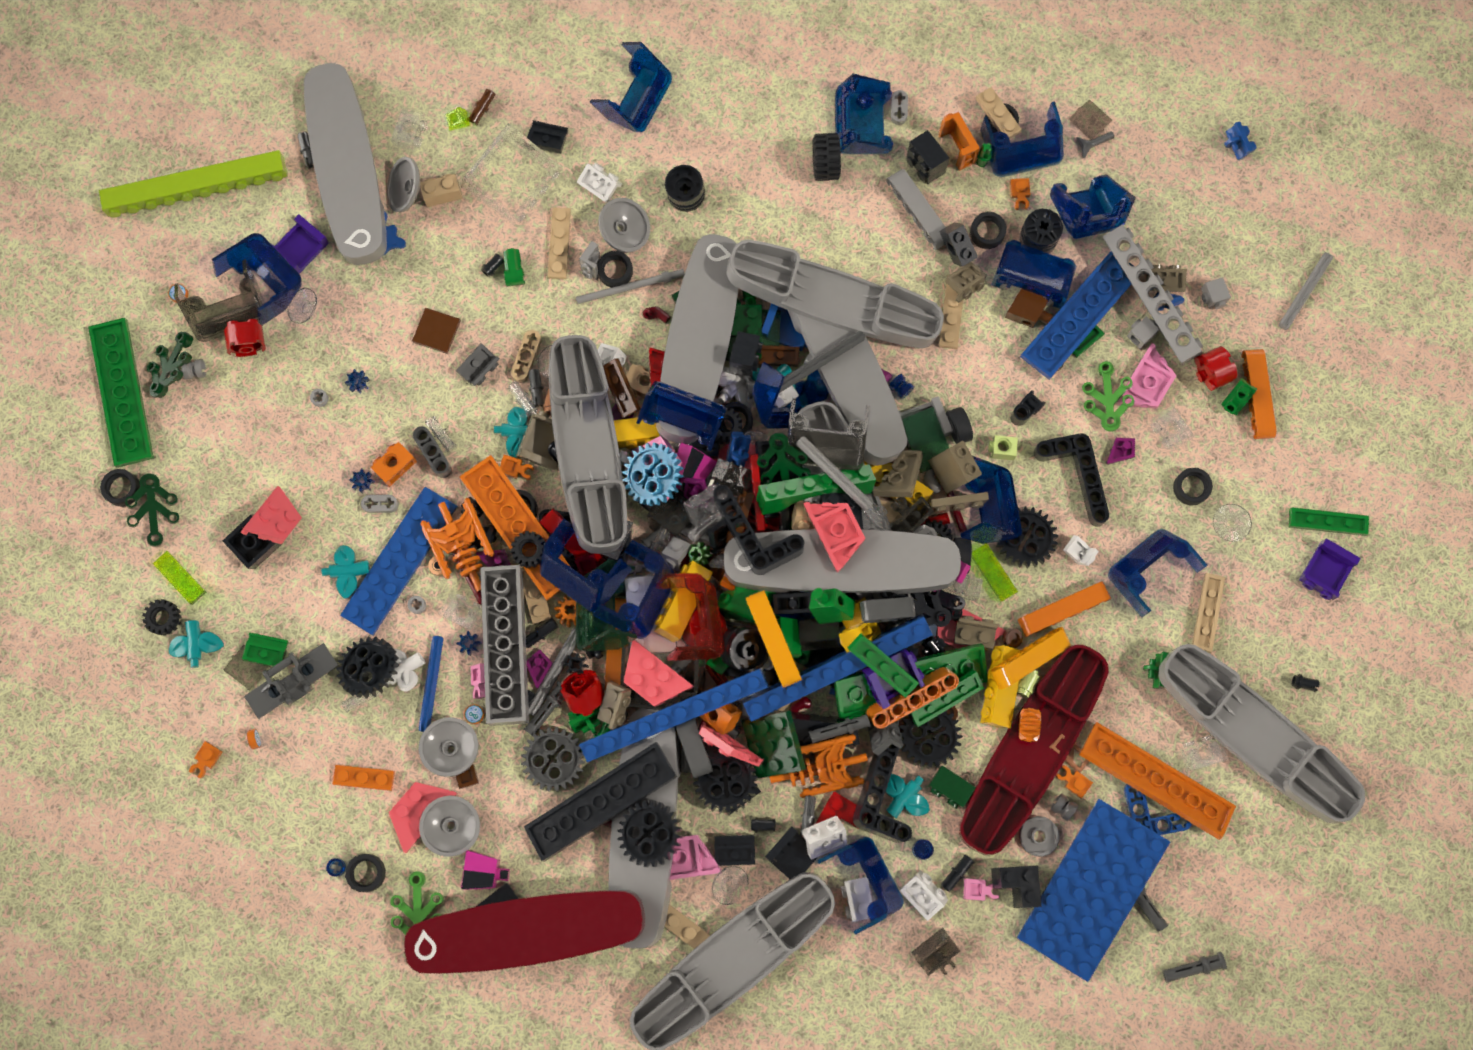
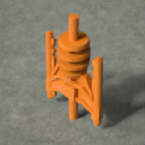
(457, 538)
(828, 766)

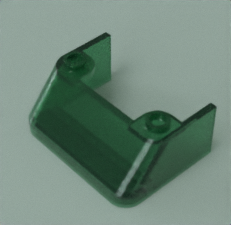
(594, 633)

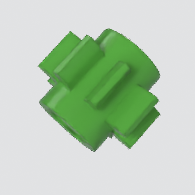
(699, 548)

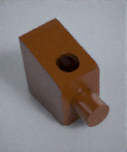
(1028, 309)

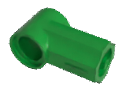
(513, 270)

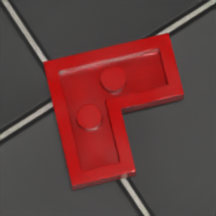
(841, 807)

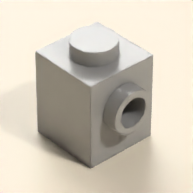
(1215, 293)
(1143, 331)

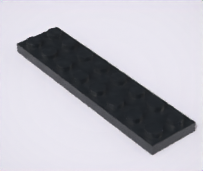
(600, 801)

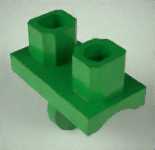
(1238, 397)
(1153, 669)
(584, 723)

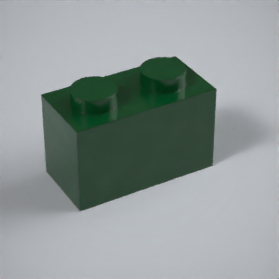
(951, 787)

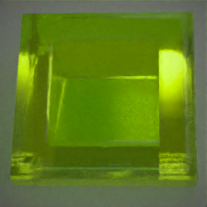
(457, 119)

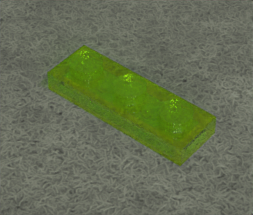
(993, 573)
(179, 577)

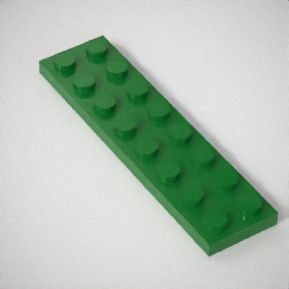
(120, 392)
(855, 695)

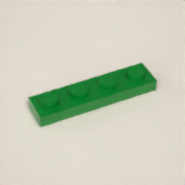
(1329, 521)
(883, 665)
(967, 686)

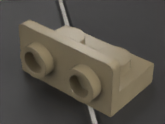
(1173, 278)
(966, 281)
(974, 632)
(614, 705)

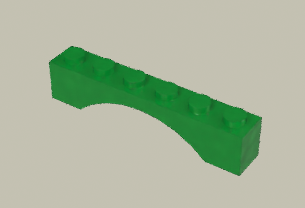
(782, 494)

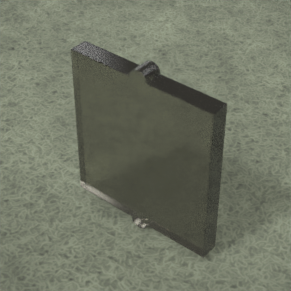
(1090, 119)
(244, 672)

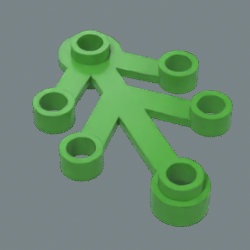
(1109, 399)
(417, 914)

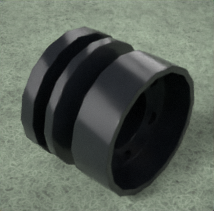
(683, 178)
(1038, 238)

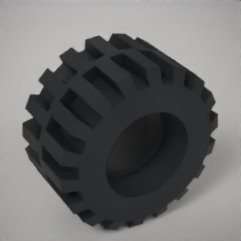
(826, 156)

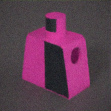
(694, 464)
(482, 872)

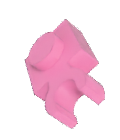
(478, 681)
(977, 889)

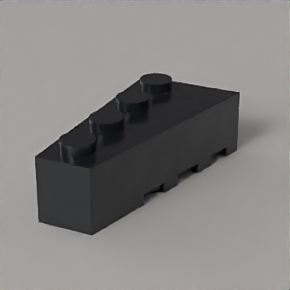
(806, 723)

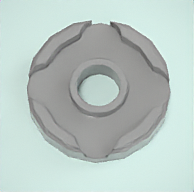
(1027, 839)

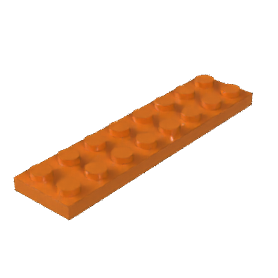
(507, 513)
(1158, 780)

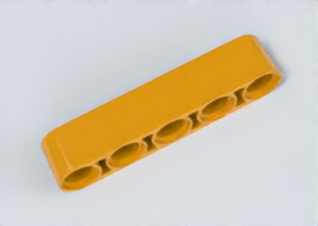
(773, 639)
(1030, 658)

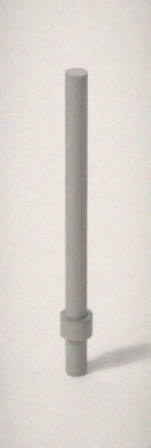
(664, 277)

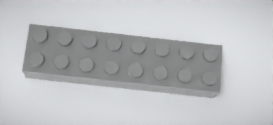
(504, 645)

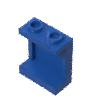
(788, 334)

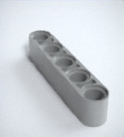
(918, 207)

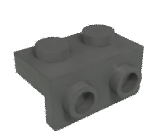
(477, 365)
(883, 737)

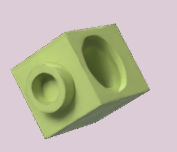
(1009, 442)

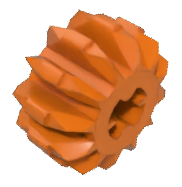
(563, 611)
(1029, 724)

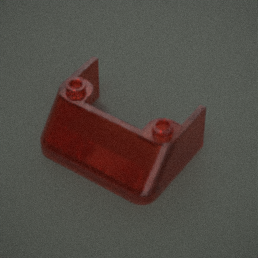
(709, 640)

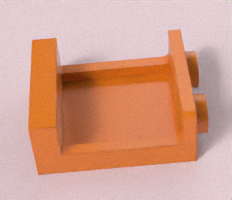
(957, 128)

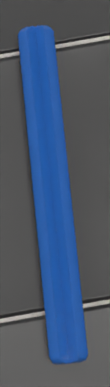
(431, 682)

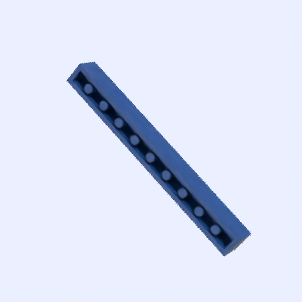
(834, 669)

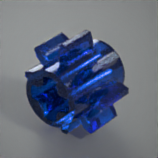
(361, 382)
(366, 485)
(473, 647)

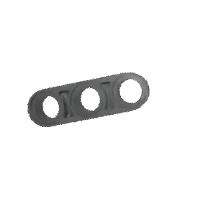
(429, 444)
(887, 610)
(694, 748)

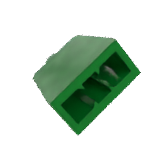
(831, 606)

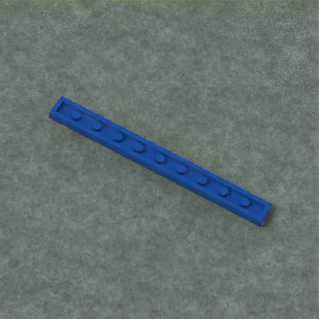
(674, 715)

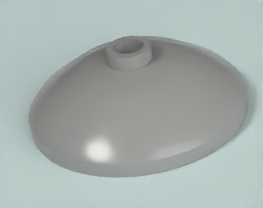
(403, 184)
(632, 221)
(437, 740)
(435, 829)

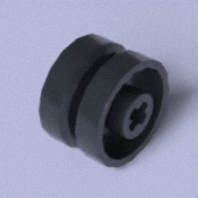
(744, 649)

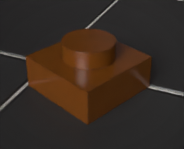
(467, 778)

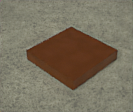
(436, 330)

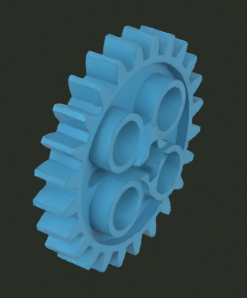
(665, 483)

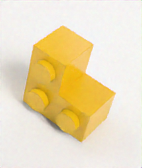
(855, 627)

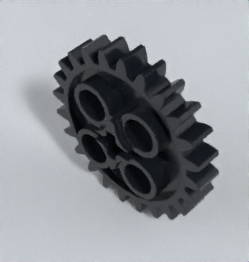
(1042, 545)
(367, 667)
(938, 751)
(743, 779)
(639, 819)

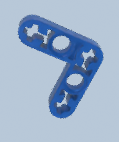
(1150, 822)

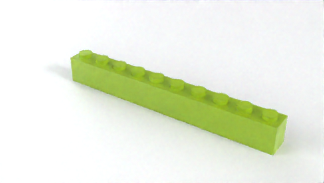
(193, 183)

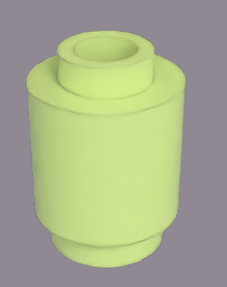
(1028, 684)

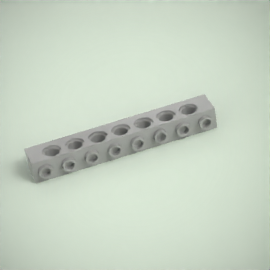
(1114, 240)

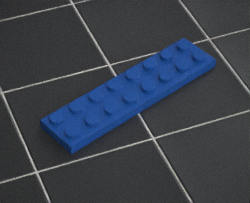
(1077, 317)
(396, 563)

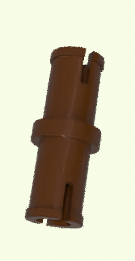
(481, 106)

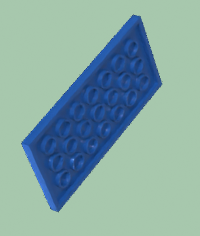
(1093, 890)

